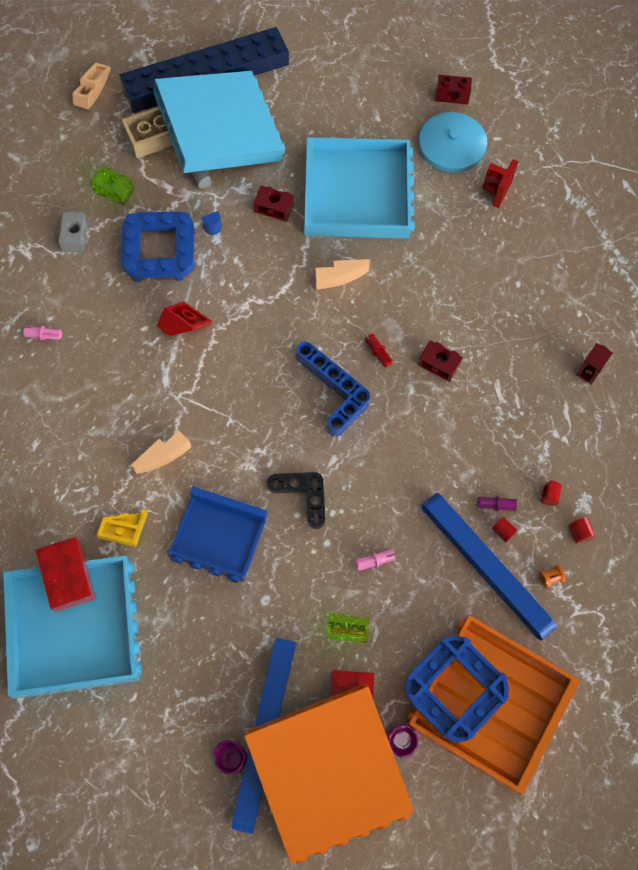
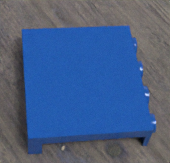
(218, 535)

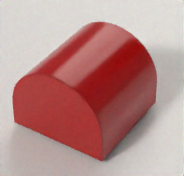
(551, 493)
(504, 529)
(582, 530)

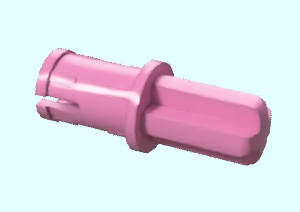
(42, 332)
(374, 560)

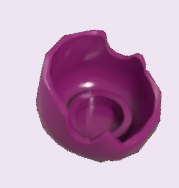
(403, 740)
(230, 757)

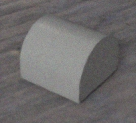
(202, 179)

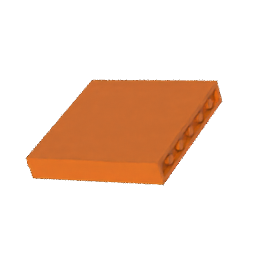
(328, 773)

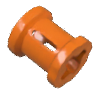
(545, 576)

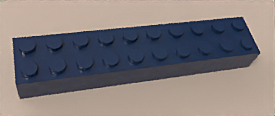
(253, 53)

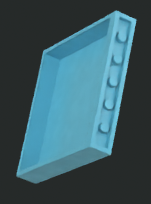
(218, 121)
(359, 188)
(75, 646)

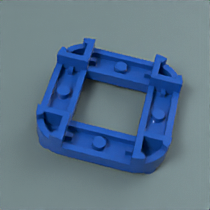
(157, 267)
(478, 667)

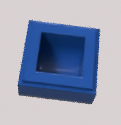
(212, 223)

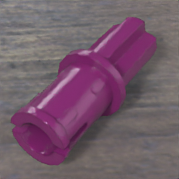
(497, 503)

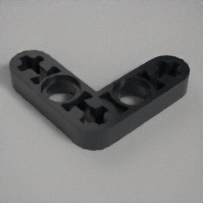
(305, 486)

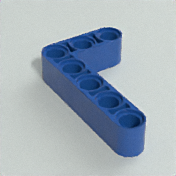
(336, 384)

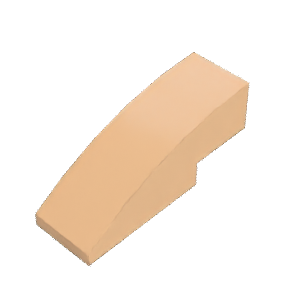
(91, 86)
(341, 273)
(161, 453)

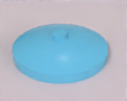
(452, 142)

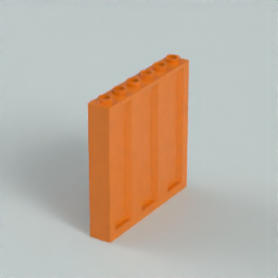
(521, 729)

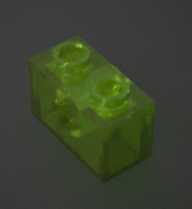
(112, 185)

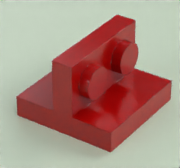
(499, 180)

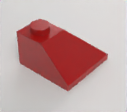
(181, 319)

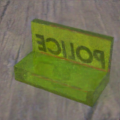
(347, 628)

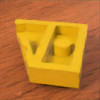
(123, 528)

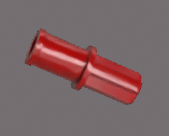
(378, 350)

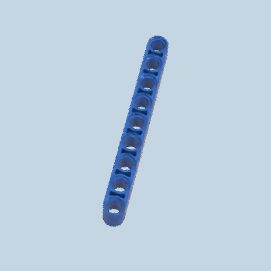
(489, 566)
(269, 709)

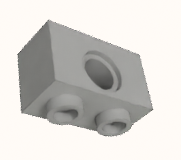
(72, 223)

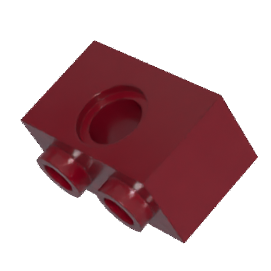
(453, 89)
(279, 210)
(594, 363)
(445, 369)

